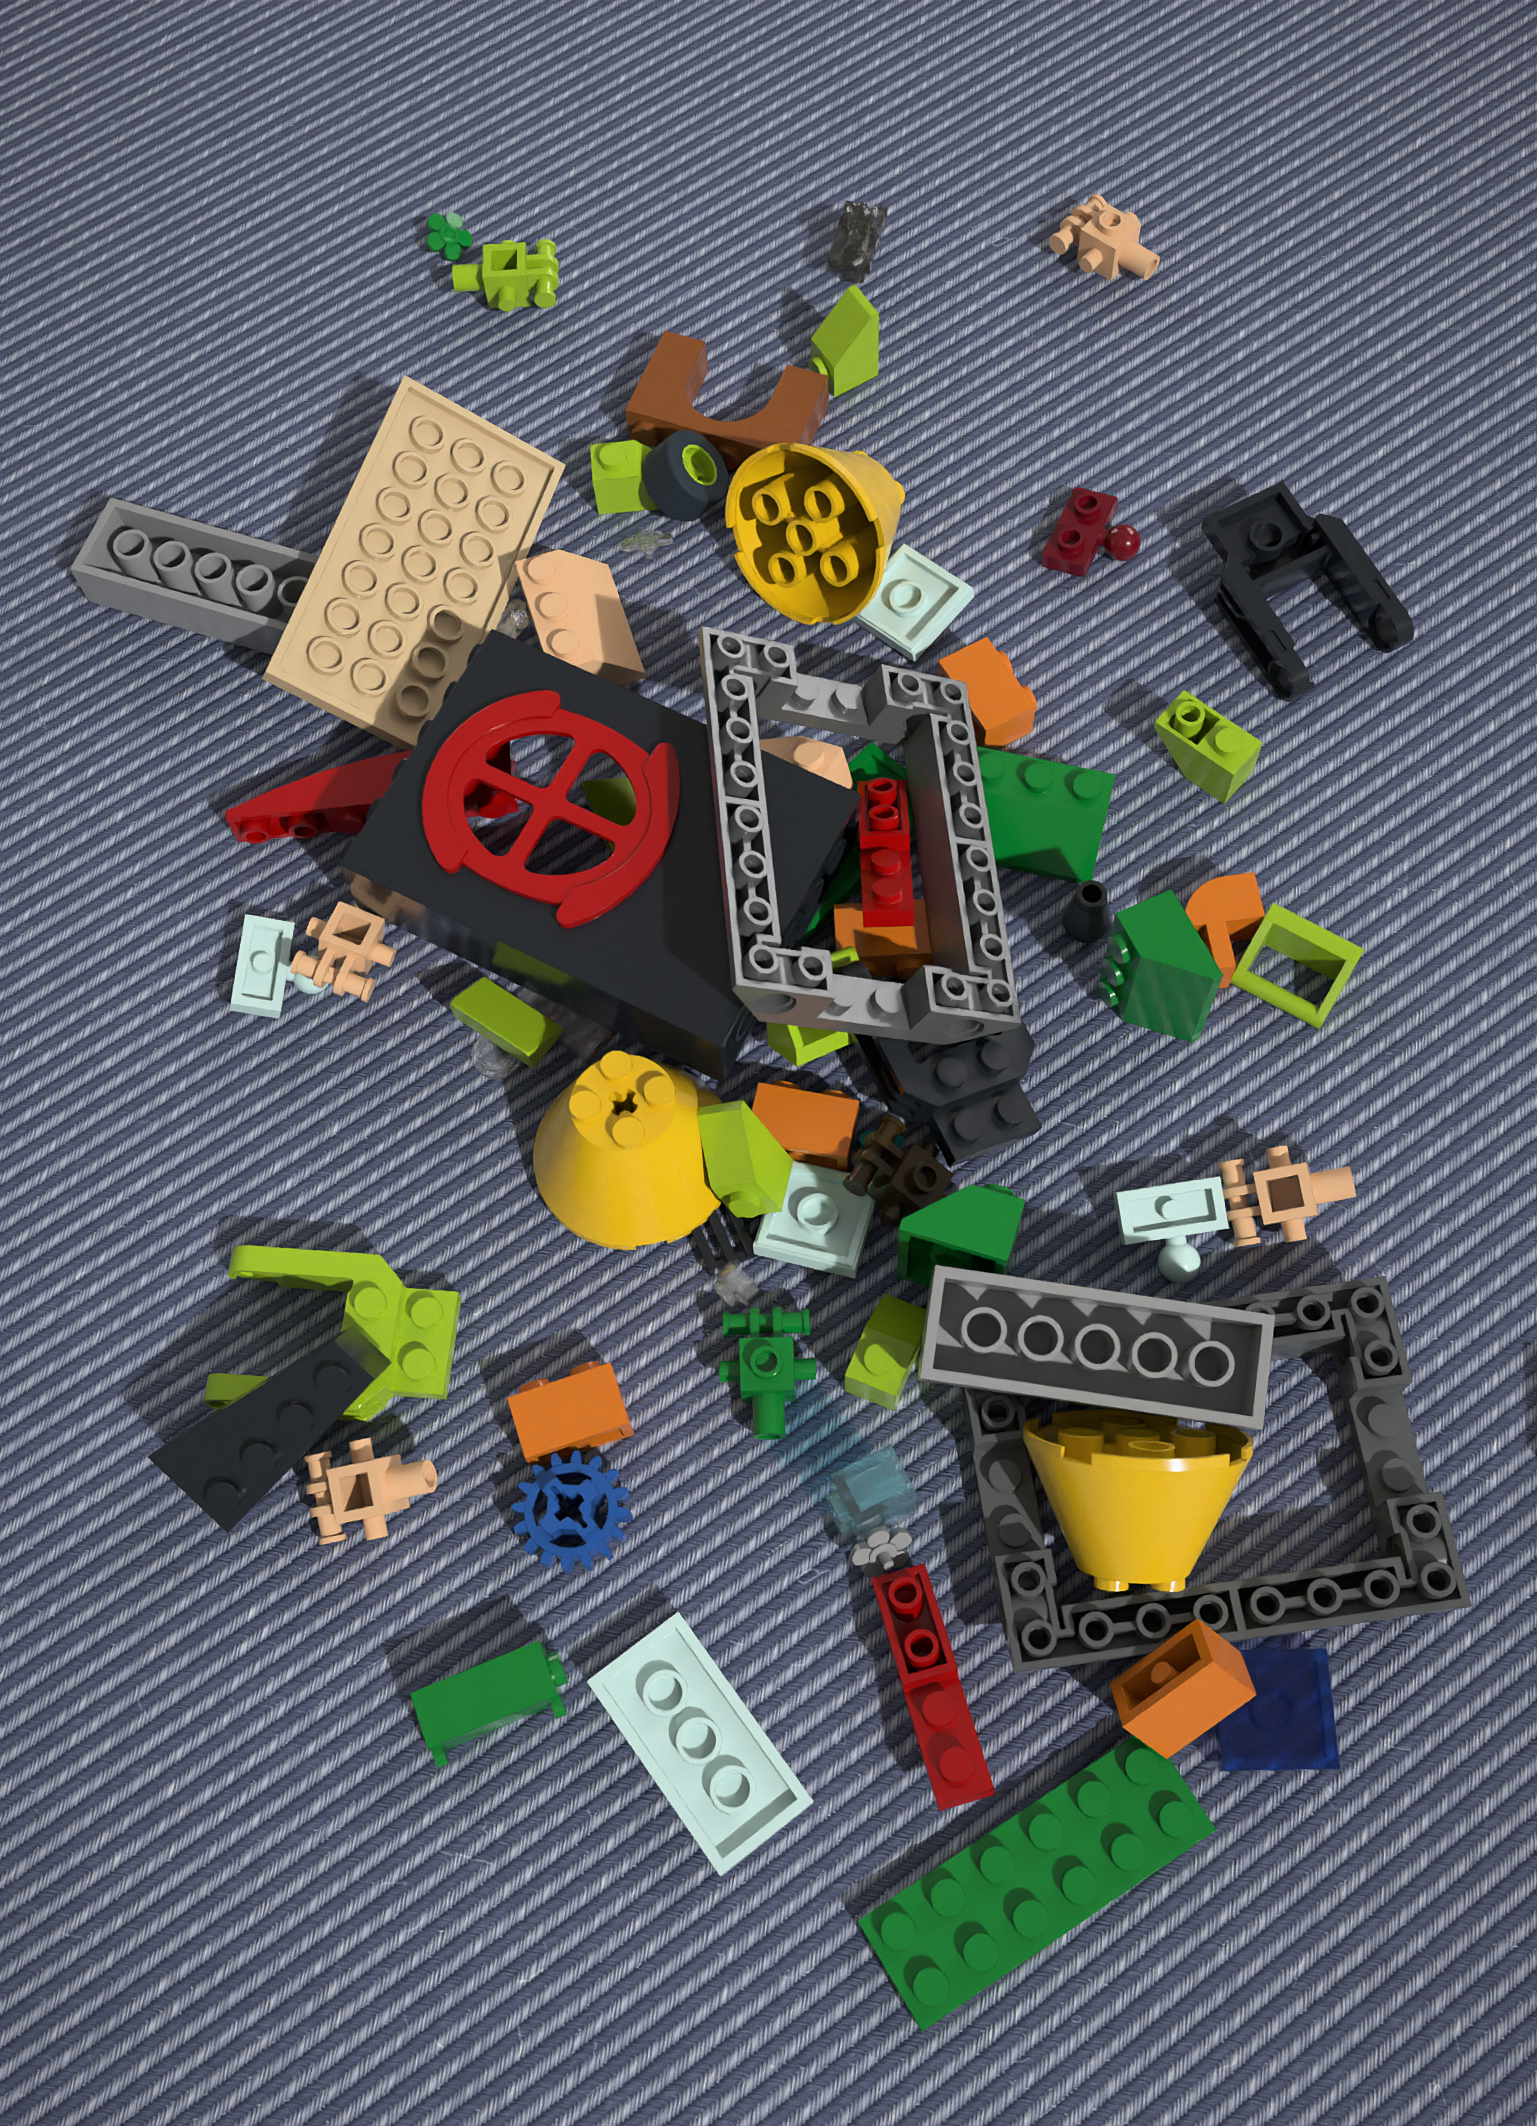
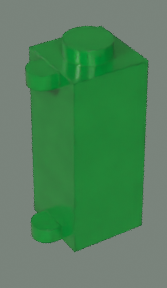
(489, 1697)

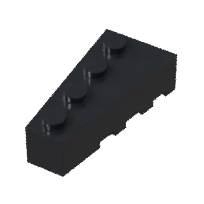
(258, 1437)

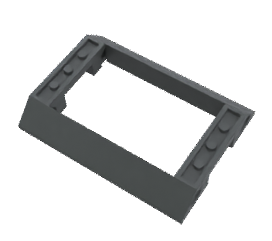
(972, 977)
(1415, 1537)

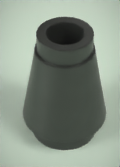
(1087, 912)

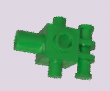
(767, 1365)

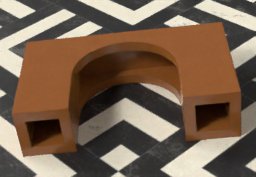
(673, 380)

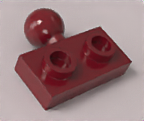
(1085, 529)

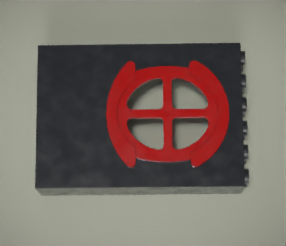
(630, 938)

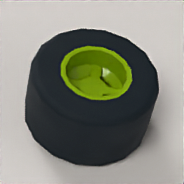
(685, 476)

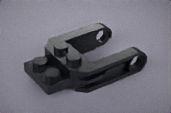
(1275, 545)
(963, 1094)

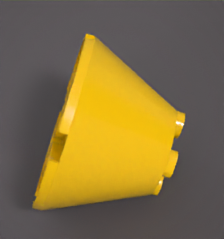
(813, 528)
(626, 1153)
(1136, 1490)

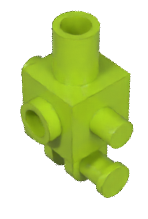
(512, 275)

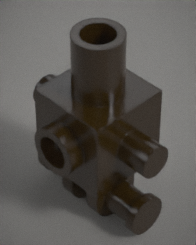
(901, 1178)

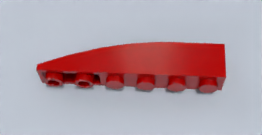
(342, 796)

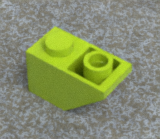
(1207, 746)

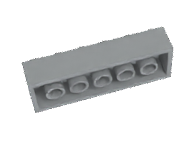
(192, 575)
(1096, 1348)

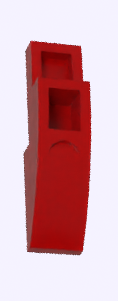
(885, 854)
(932, 1687)

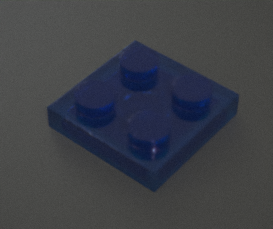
(1288, 1719)

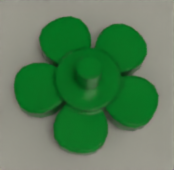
(447, 235)

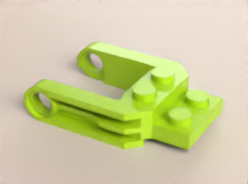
(405, 1324)

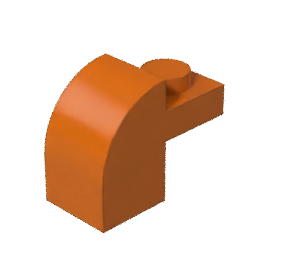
(1225, 912)

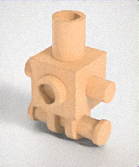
(1105, 240)
(345, 951)
(1284, 1194)
(364, 1489)

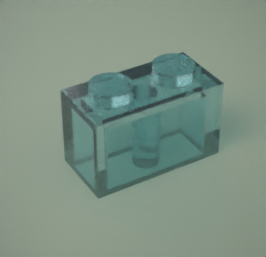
(871, 1494)

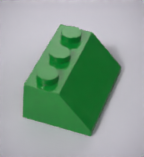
(1044, 814)
(1159, 969)
(962, 1231)

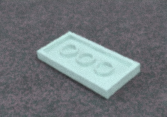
(700, 1743)

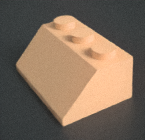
(579, 615)

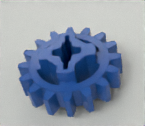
(556, 1526)

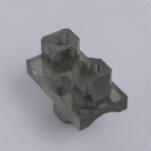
(857, 240)

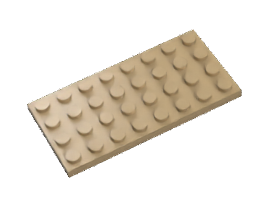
(414, 566)

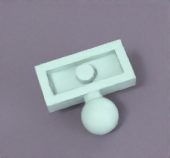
(265, 967)
(1171, 1214)

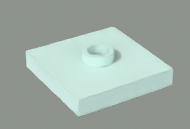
(913, 603)
(818, 1223)

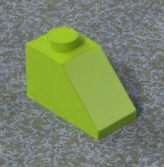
(847, 343)
(619, 477)
(743, 1159)
(886, 1352)

